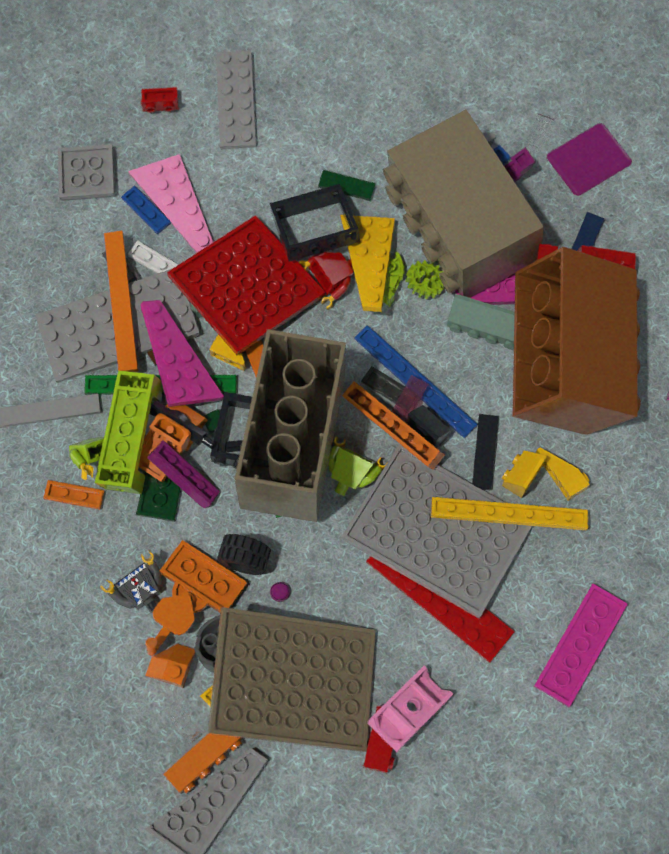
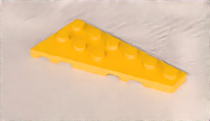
(371, 258)

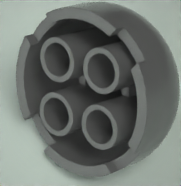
(207, 643)

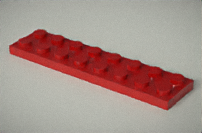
(482, 635)

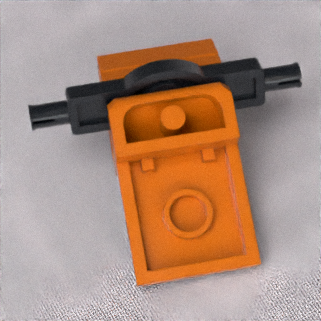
(178, 428)

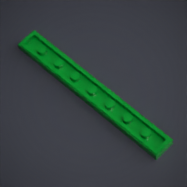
(106, 383)

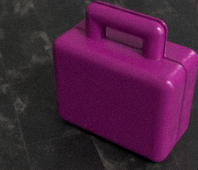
(589, 159)

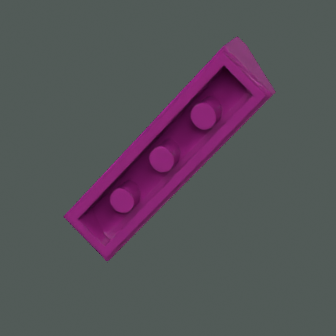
(183, 474)

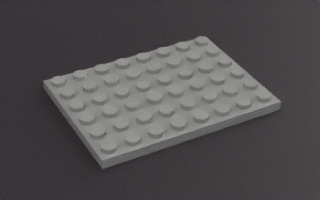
(447, 556)

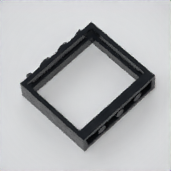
(309, 202)
(239, 401)

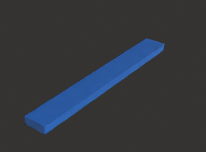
(403, 370)

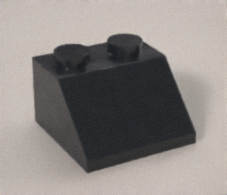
(428, 425)

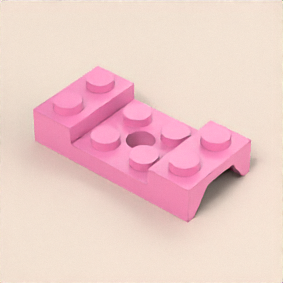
(398, 723)

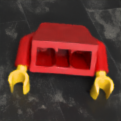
(331, 272)

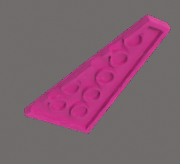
(179, 368)

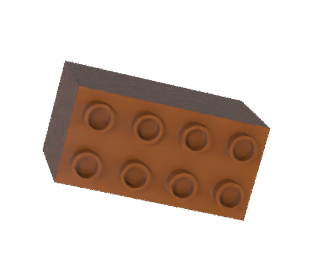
(576, 342)

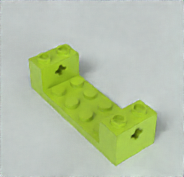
(126, 431)

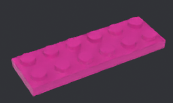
(580, 645)

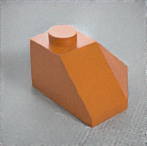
(171, 665)

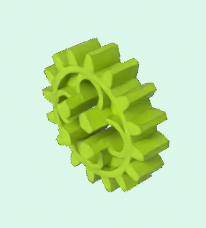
(414, 278)

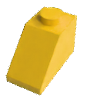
(224, 353)

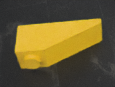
(566, 476)

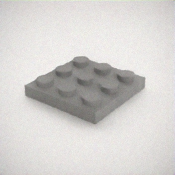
(86, 172)

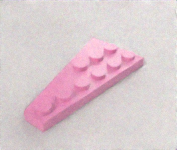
(173, 195)

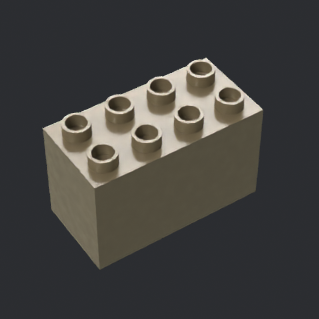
(463, 205)
(296, 435)

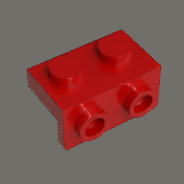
(159, 99)

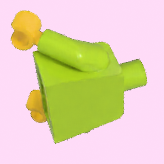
(86, 453)
(351, 468)

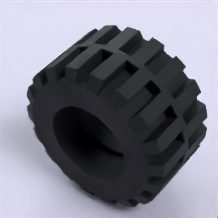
(244, 554)

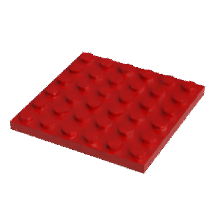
(245, 284)

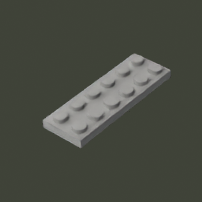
(235, 99)

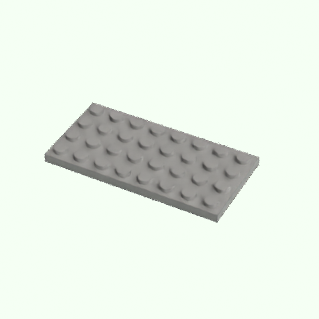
(82, 334)

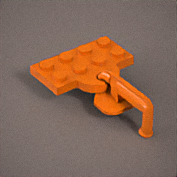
(197, 580)

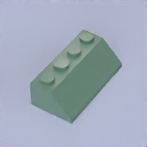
(482, 320)

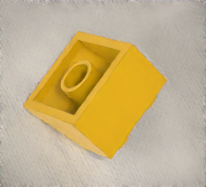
(523, 472)

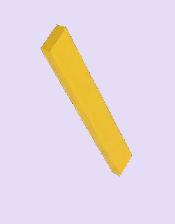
(509, 513)

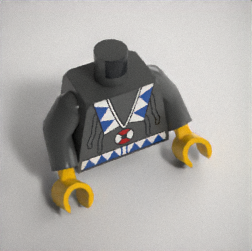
(138, 586)

